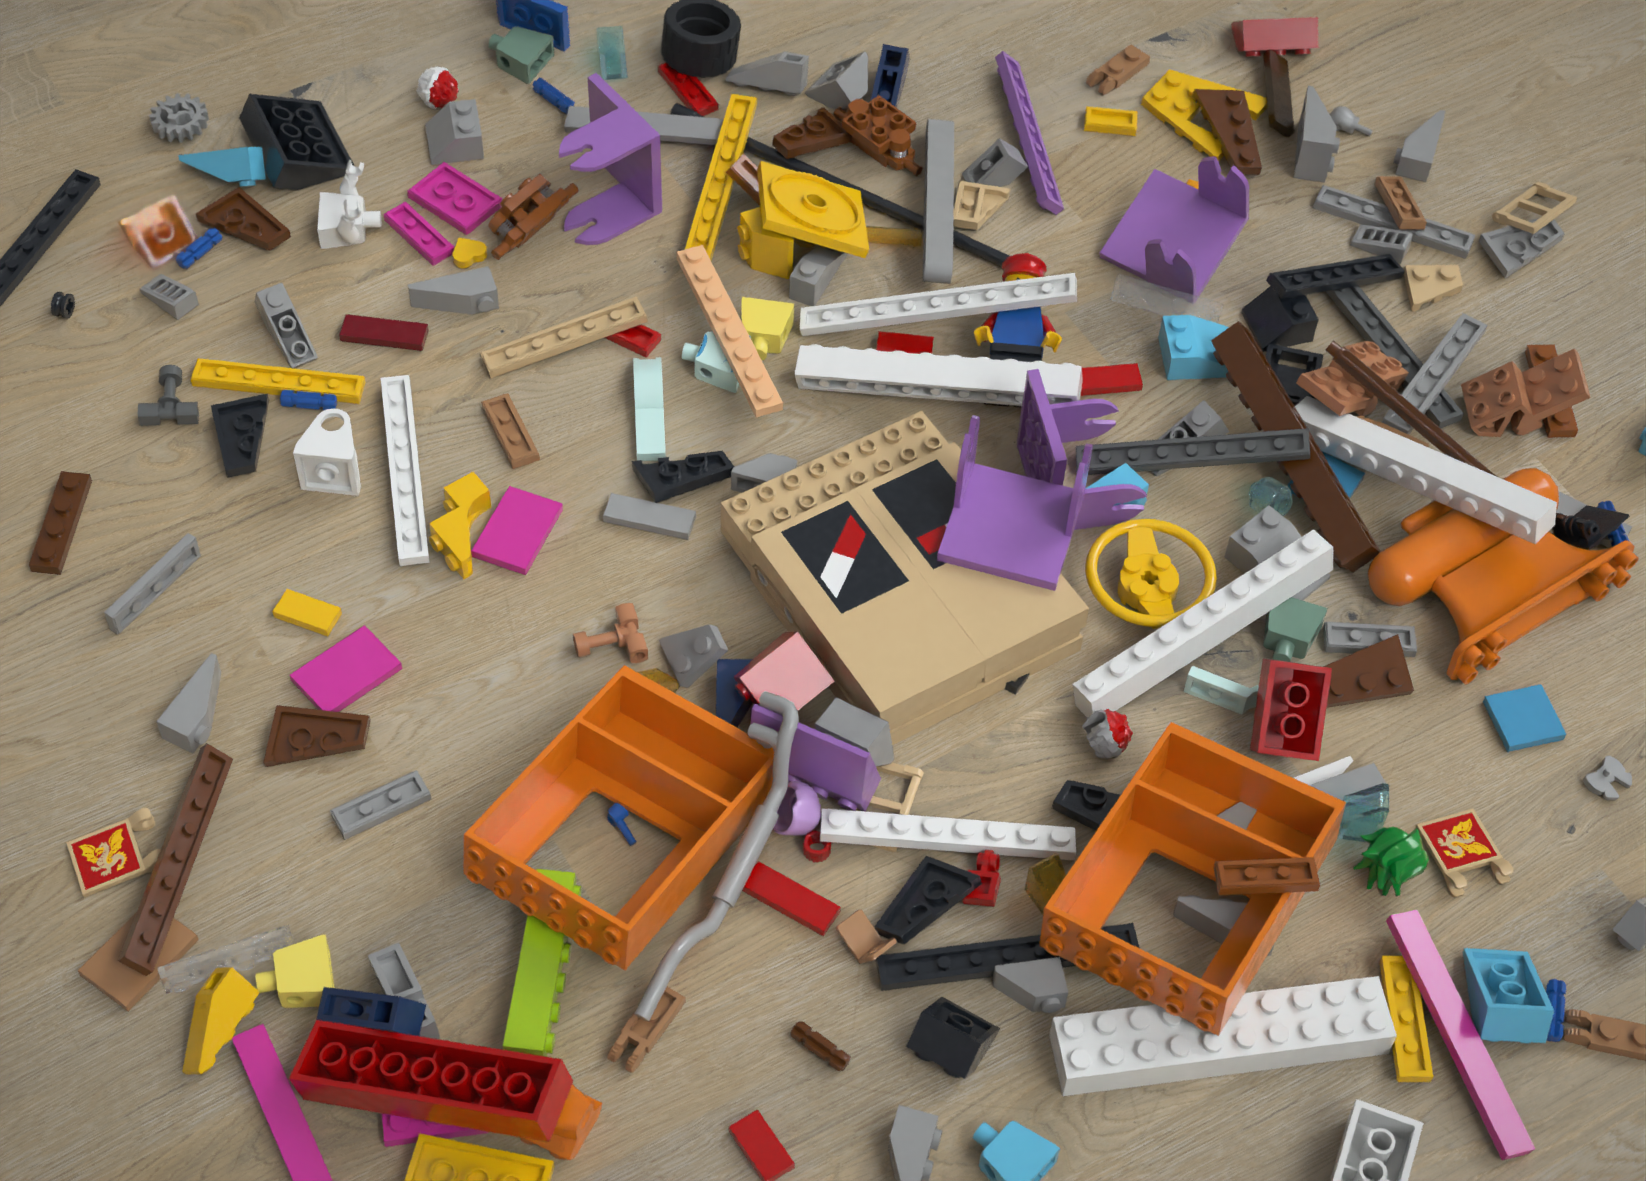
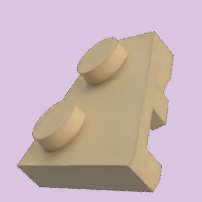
(977, 203)
(1431, 283)

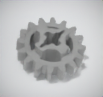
(179, 117)

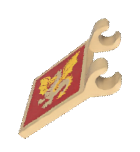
(1461, 845)
(112, 854)

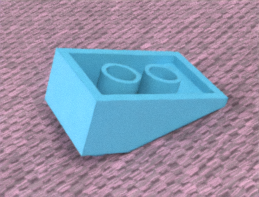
(1188, 348)
(1506, 996)

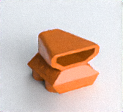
(573, 1125)

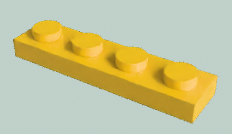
(1405, 1006)

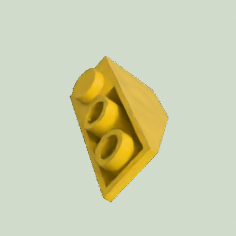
(216, 1012)

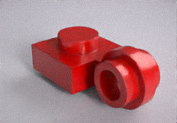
(987, 869)

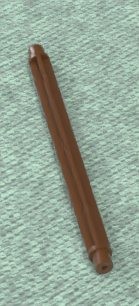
(1401, 406)

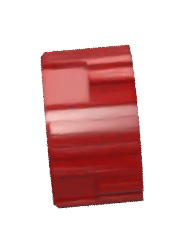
(815, 855)

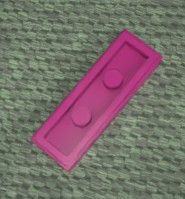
(419, 233)

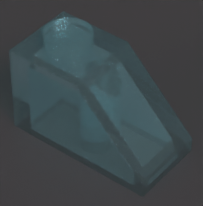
(611, 52)
(1364, 812)

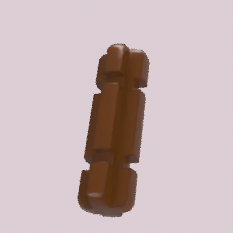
(820, 1046)

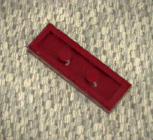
(384, 332)

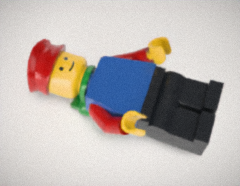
(1019, 332)

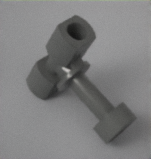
(168, 405)

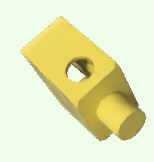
(767, 323)
(299, 973)

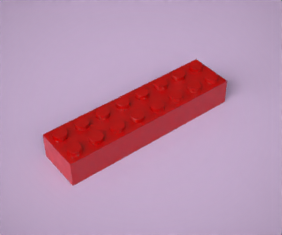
(432, 1080)

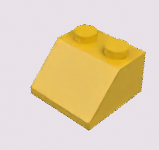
(763, 248)

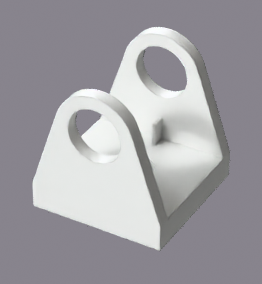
(328, 458)

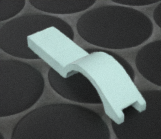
(649, 409)
(1220, 691)

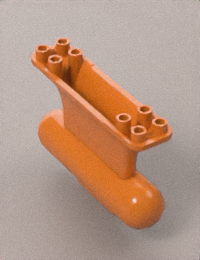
(1490, 578)

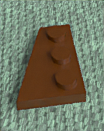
(812, 135)
(245, 219)
(313, 733)

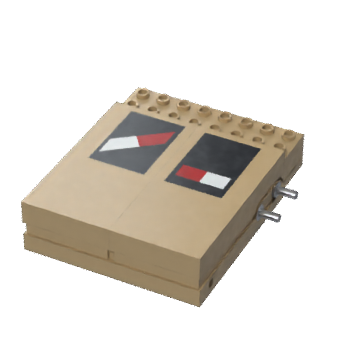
(855, 570)

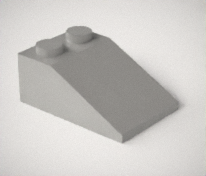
(1315, 140)
(1263, 538)

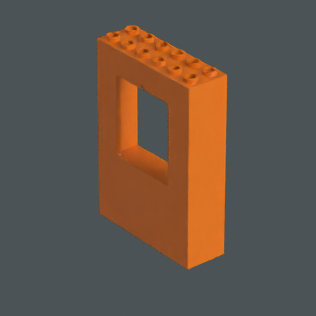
(656, 761)
(1174, 813)

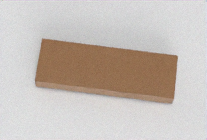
(1400, 203)
(510, 431)

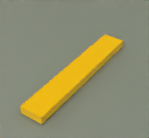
(274, 379)

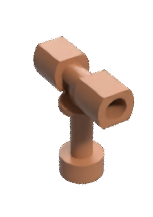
(624, 634)

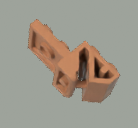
(1342, 391)
(1524, 396)

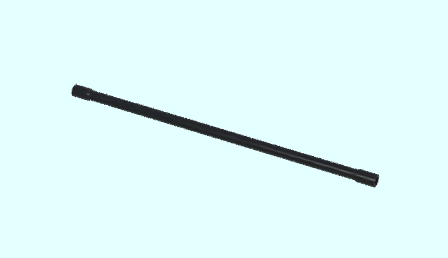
(868, 198)

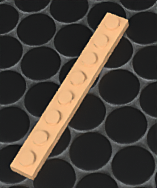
(729, 331)

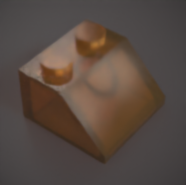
(159, 231)

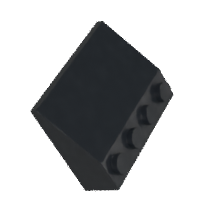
(295, 140)

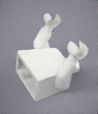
(343, 215)

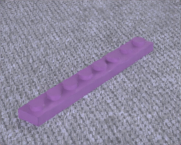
(1029, 133)

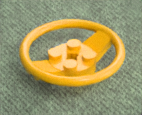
(1147, 577)

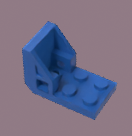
(537, 15)

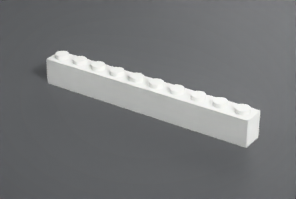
(931, 375)
(1429, 472)
(1204, 625)

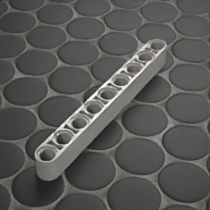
(938, 202)

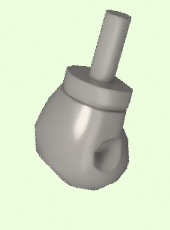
(1347, 121)

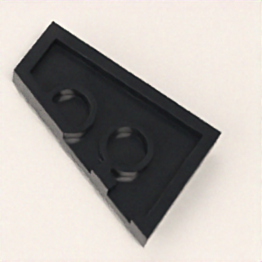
(240, 432)
(677, 477)
(925, 898)

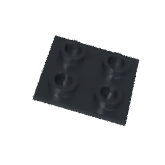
(1587, 526)

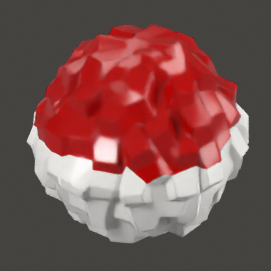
(437, 87)

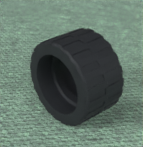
(700, 37)

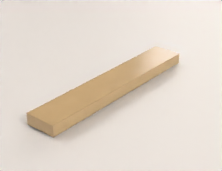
(563, 337)

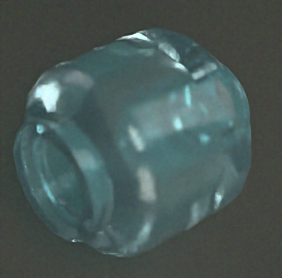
(1272, 493)

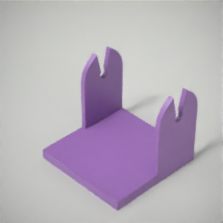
(629, 152)
(1180, 232)
(1041, 451)
(1010, 520)

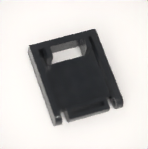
(1289, 375)

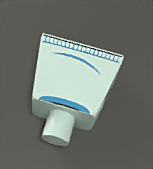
(711, 363)

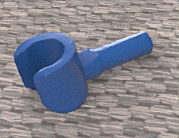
(615, 817)

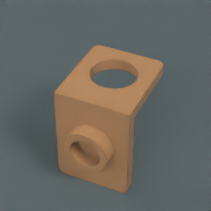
(862, 937)

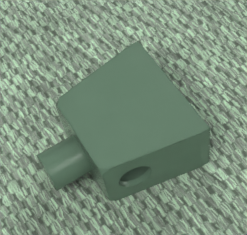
(522, 52)
(1292, 628)

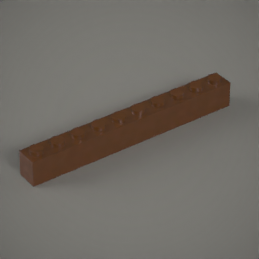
(1311, 477)

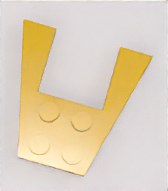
(1173, 102)

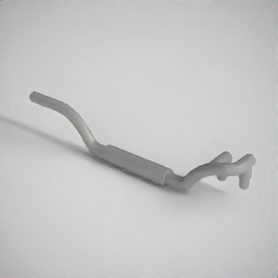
(745, 854)

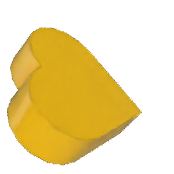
(468, 252)

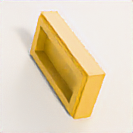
(1110, 121)
(307, 612)

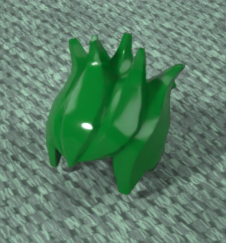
(1393, 858)

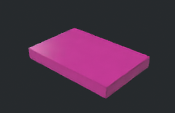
(455, 198)
(517, 530)
(346, 671)

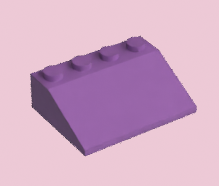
(826, 763)

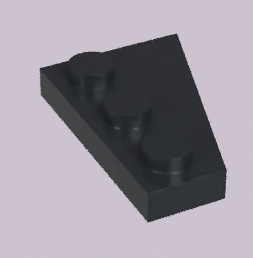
(1084, 803)

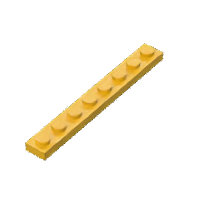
(718, 183)

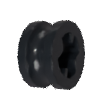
(62, 305)

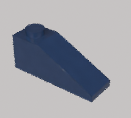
(891, 73)
(729, 703)
(371, 1010)

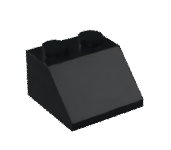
(1280, 320)
(952, 1037)

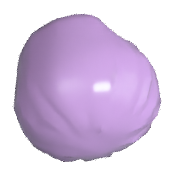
(798, 811)

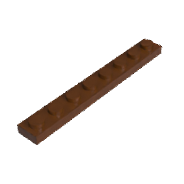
(175, 861)

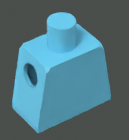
(1014, 1153)

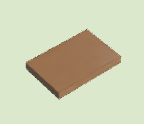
(123, 983)

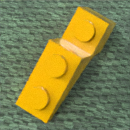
(451, 532)

